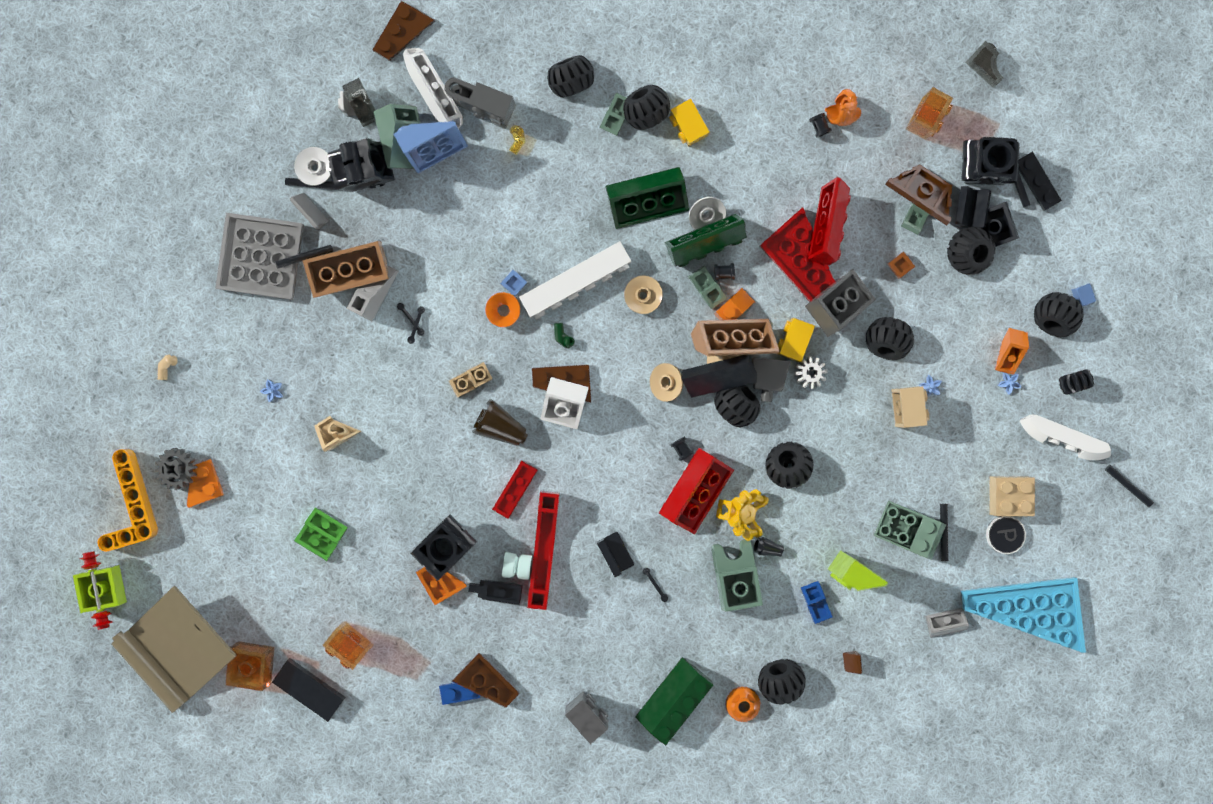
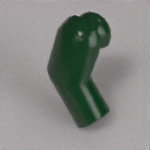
(562, 338)

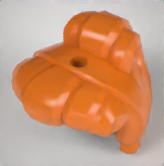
(845, 110)

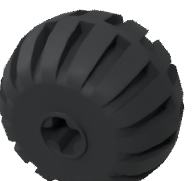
(571, 76)
(646, 107)
(971, 250)
(1058, 314)
(889, 338)
(737, 406)
(778, 461)
(781, 681)

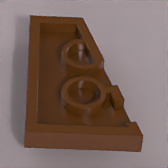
(401, 29)
(575, 374)
(486, 681)

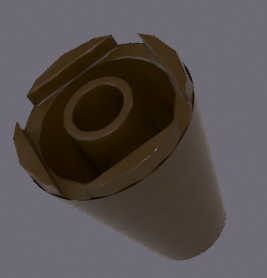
(499, 425)

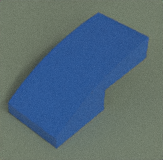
(816, 602)

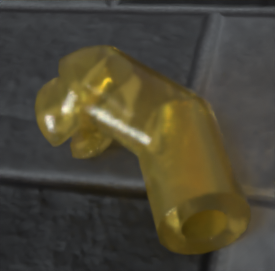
(519, 139)

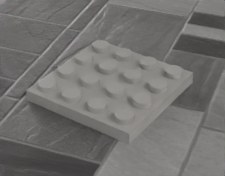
(250, 254)

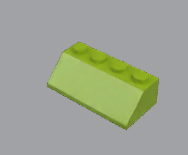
(854, 574)

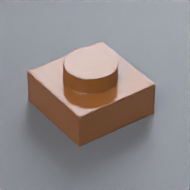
(901, 265)

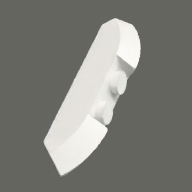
(431, 87)
(1087, 446)

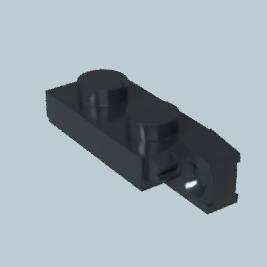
(497, 591)

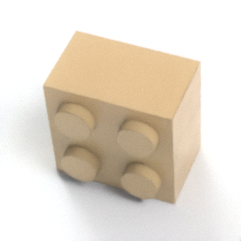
(910, 407)
(1012, 496)

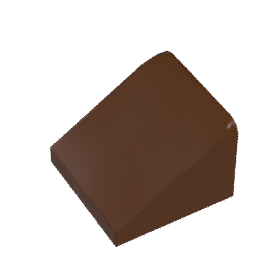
(852, 662)

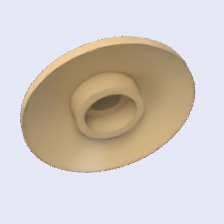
(647, 285)
(660, 382)

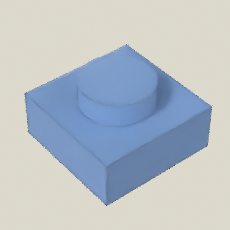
(514, 283)

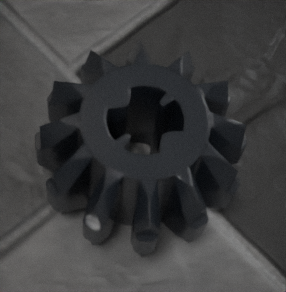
(1076, 382)

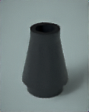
(767, 547)

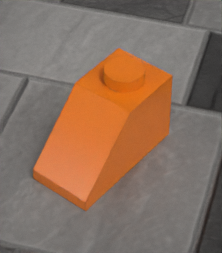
(735, 306)
(1012, 351)

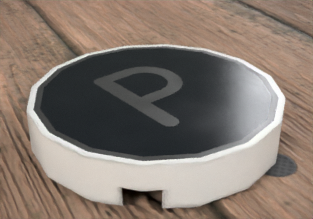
(1006, 534)

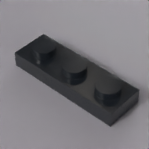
(1038, 181)

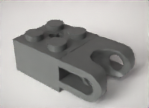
(482, 101)

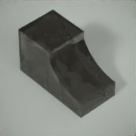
(984, 63)
(360, 101)

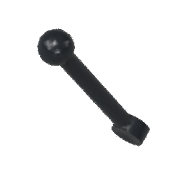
(400, 306)
(411, 339)
(646, 571)

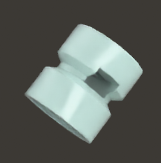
(517, 566)

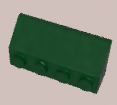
(647, 197)
(706, 240)
(674, 701)

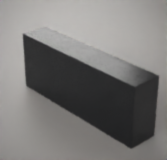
(719, 376)
(308, 689)

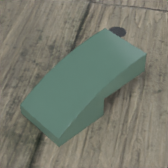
(614, 116)
(914, 219)
(707, 287)

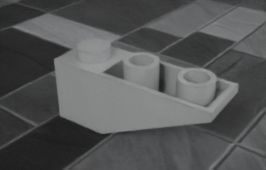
(369, 297)

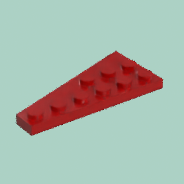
(790, 252)

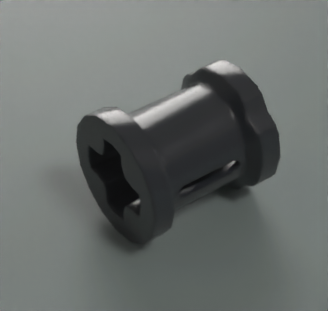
(820, 125)
(724, 272)
(682, 448)

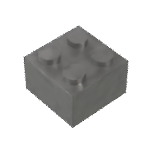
(587, 717)

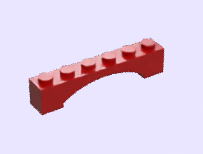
(543, 550)

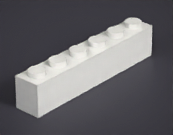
(575, 280)

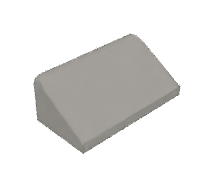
(309, 210)
(947, 622)

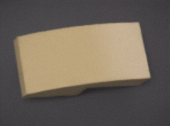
(470, 379)

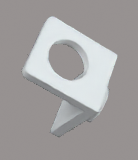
(345, 106)

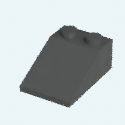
(840, 303)

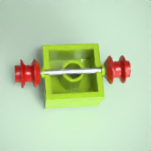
(99, 589)

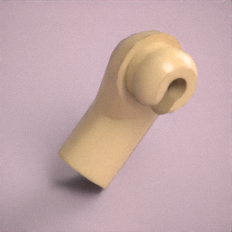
(164, 364)

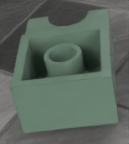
(737, 571)

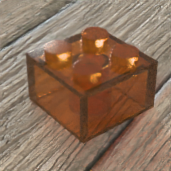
(929, 113)
(347, 645)
(251, 666)

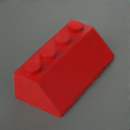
(829, 222)
(696, 491)

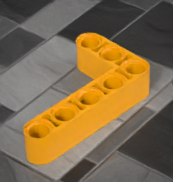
(138, 523)

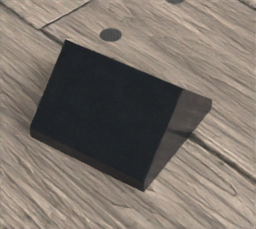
(1001, 224)

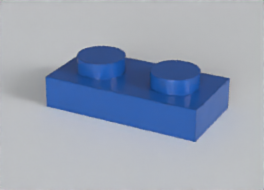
(455, 693)

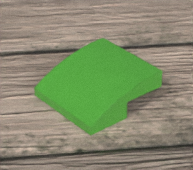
(320, 534)

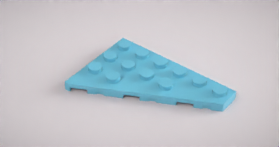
(1038, 608)

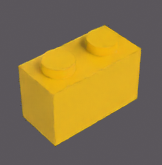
(688, 122)
(795, 339)

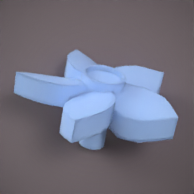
(1009, 382)
(930, 386)
(272, 390)

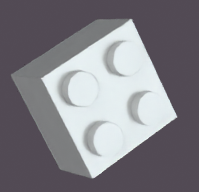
(564, 403)

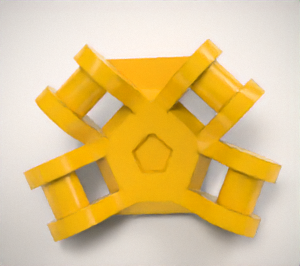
(743, 513)

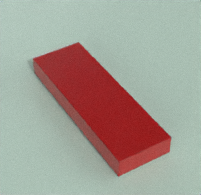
(514, 489)

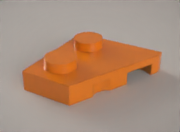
(205, 484)
(440, 589)

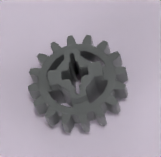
(176, 468)

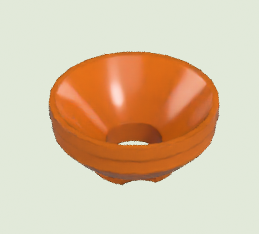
(493, 305)
(739, 695)

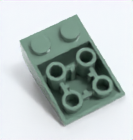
(388, 121)
(910, 530)

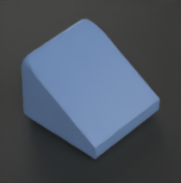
(1084, 294)

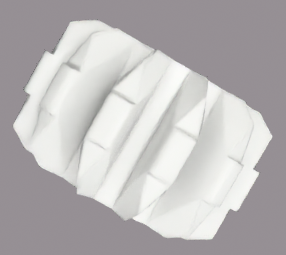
(814, 367)

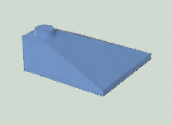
(429, 143)

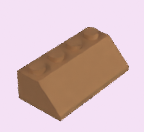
(346, 269)
(734, 337)

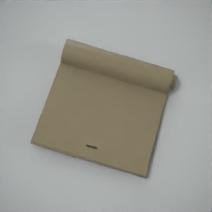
(173, 649)

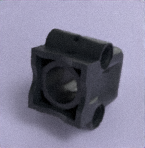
(359, 166)
(977, 168)
(429, 556)

